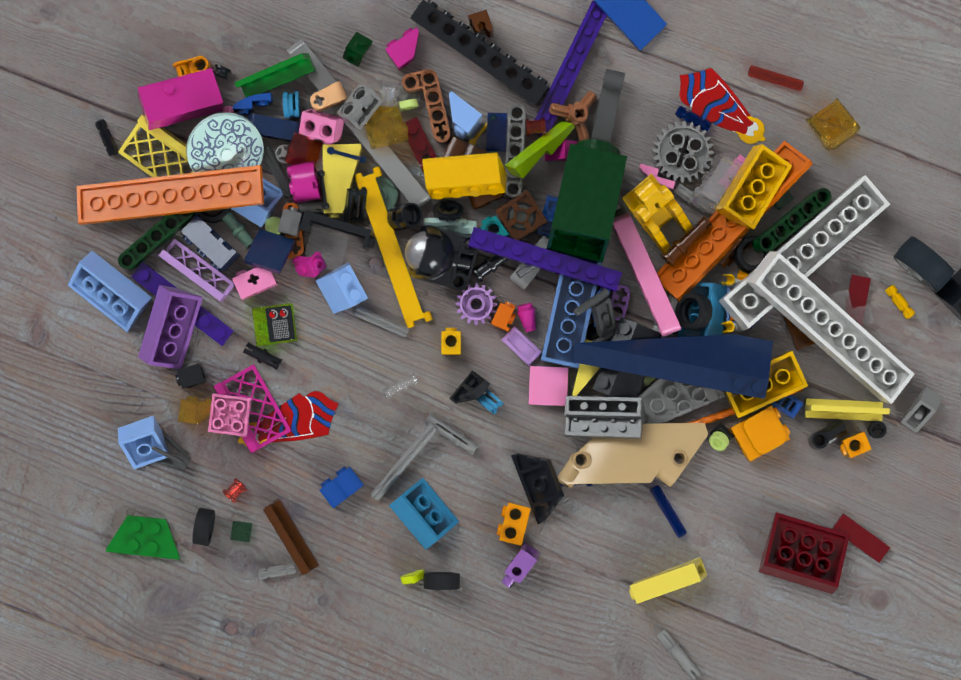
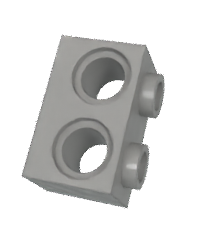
(359, 106)

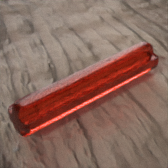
(775, 78)

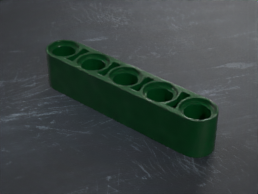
(799, 216)
(152, 245)

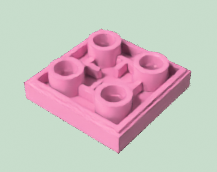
(548, 385)
(229, 415)

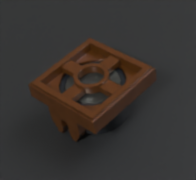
(521, 218)

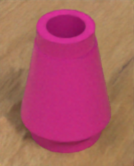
(527, 316)

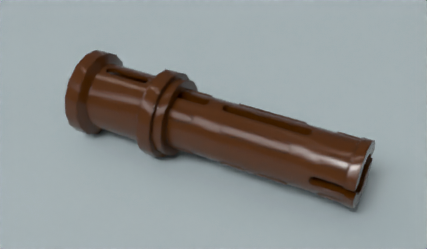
(680, 247)

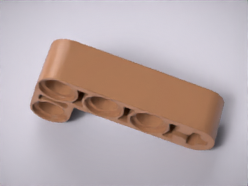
(432, 107)

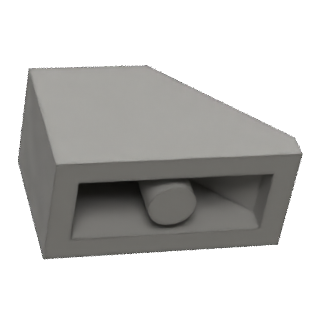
(921, 409)

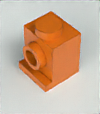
(504, 316)

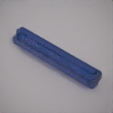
(668, 511)

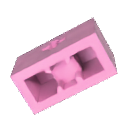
(247, 289)

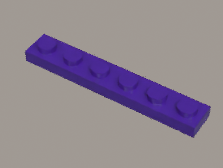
(205, 320)

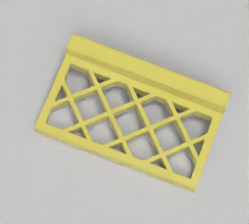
(163, 136)
(844, 409)

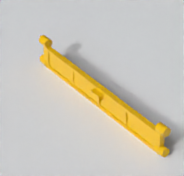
(390, 250)

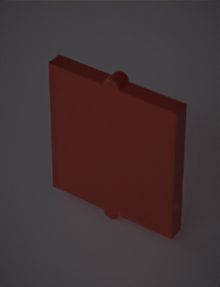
(302, 150)

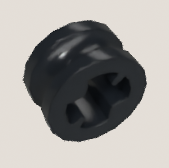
(221, 71)
(880, 425)

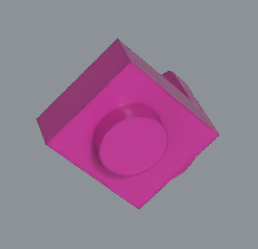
(309, 266)

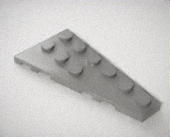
(671, 399)

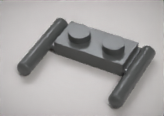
(602, 314)

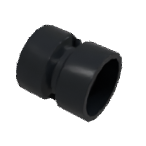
(404, 216)

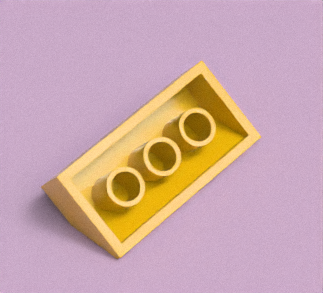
(464, 176)
(753, 187)
(784, 379)

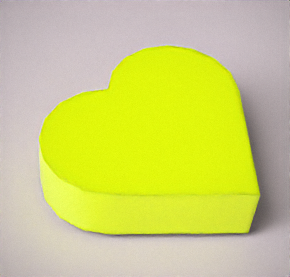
(413, 577)

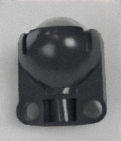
(440, 257)

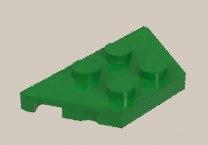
(145, 538)

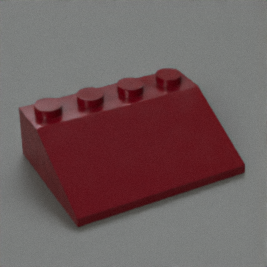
(804, 553)

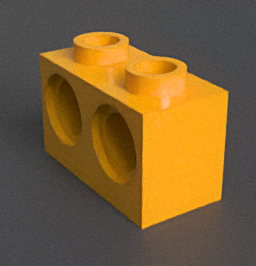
(518, 524)

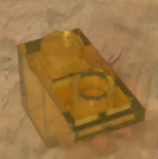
(194, 411)

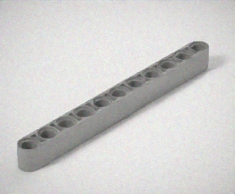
(384, 155)

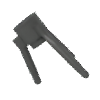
(180, 459)

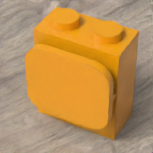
(760, 433)

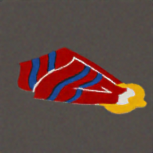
(716, 102)
(306, 416)

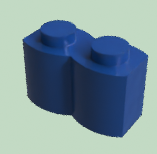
(341, 487)

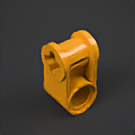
(190, 65)

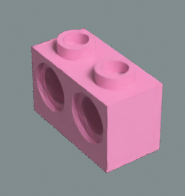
(321, 121)

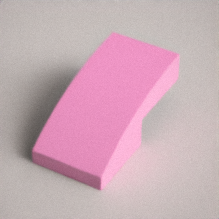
(647, 170)

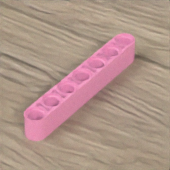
(645, 274)

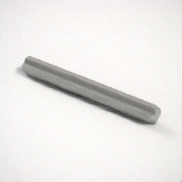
(404, 461)

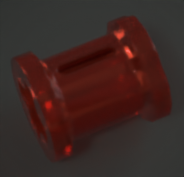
(535, 126)
(235, 490)

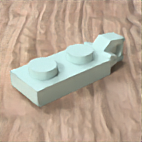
(459, 225)

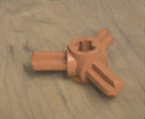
(581, 108)

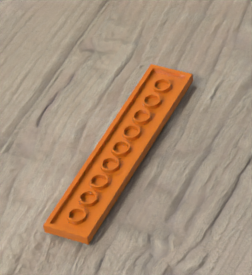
(170, 195)
(722, 235)

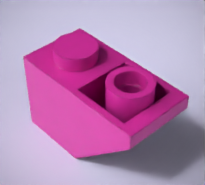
(404, 50)

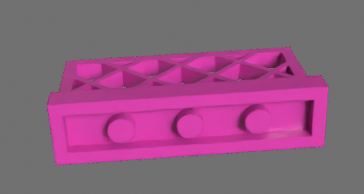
(250, 441)

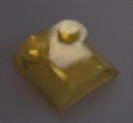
(833, 125)
(386, 127)

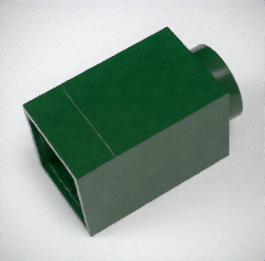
(587, 200)

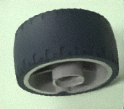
(924, 264)

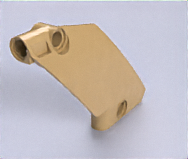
(636, 459)

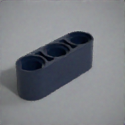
(274, 127)

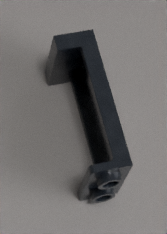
(312, 218)

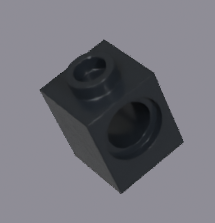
(190, 376)

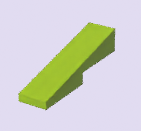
(547, 144)

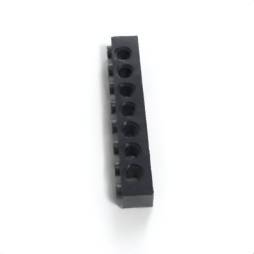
(422, 16)

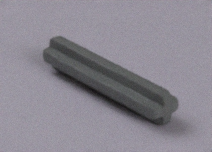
(277, 171)

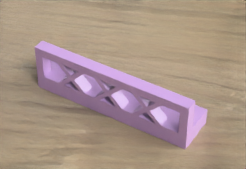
(174, 261)

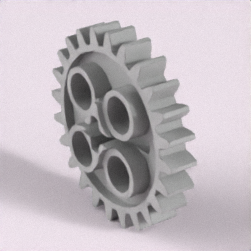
(699, 157)

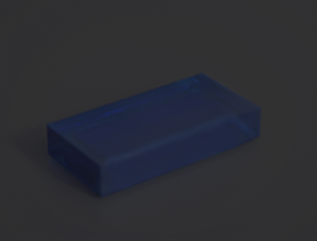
(496, 131)

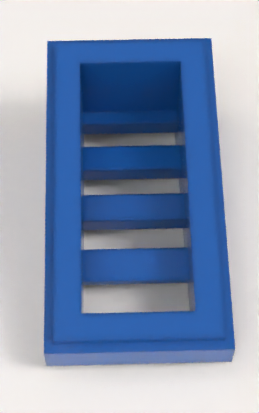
(794, 411)

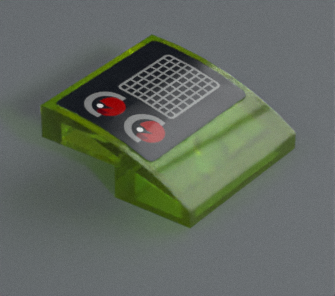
(274, 324)

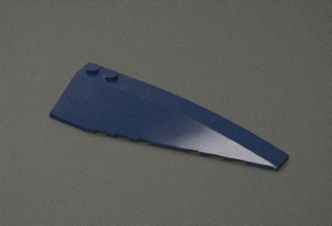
(713, 361)

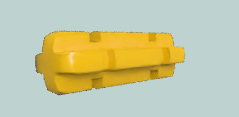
(900, 302)

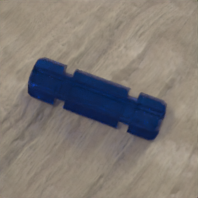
(692, 117)

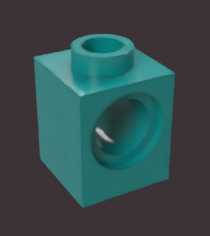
(494, 221)

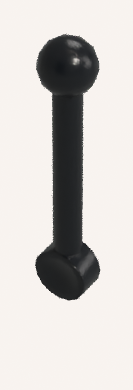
(325, 205)

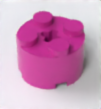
(304, 182)

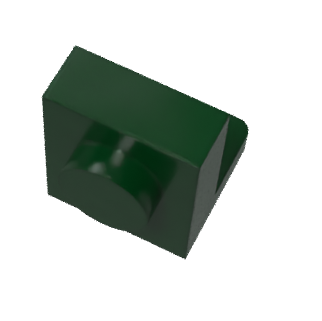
(357, 49)

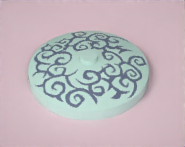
(224, 143)

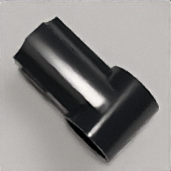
(828, 434)

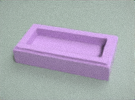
(521, 346)

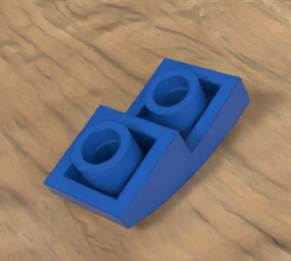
(247, 104)

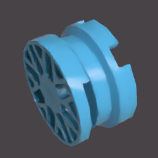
(289, 104)
(488, 403)

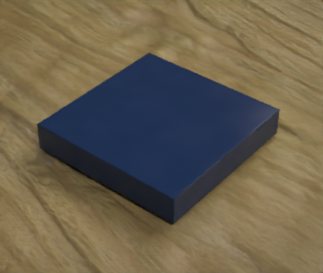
(269, 251)

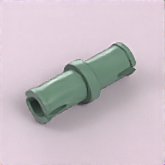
(238, 230)

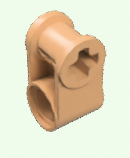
(332, 95)

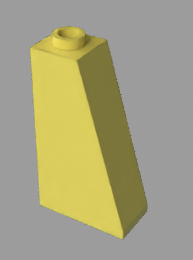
(339, 176)
(668, 580)

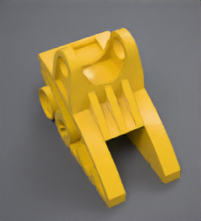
(653, 208)

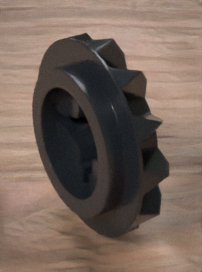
(453, 210)

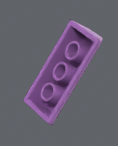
(170, 327)

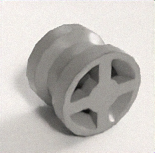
(281, 152)

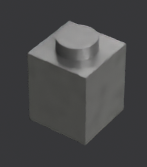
(290, 221)

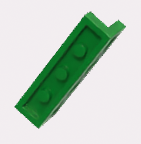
(276, 75)

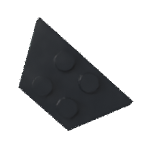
(539, 484)

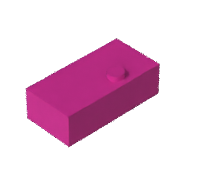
(180, 99)

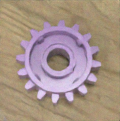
(472, 314)

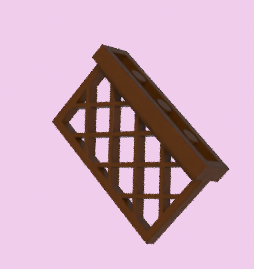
(291, 537)

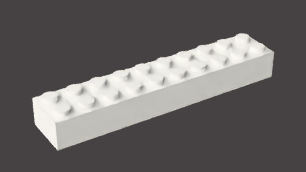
(812, 245)
(830, 327)

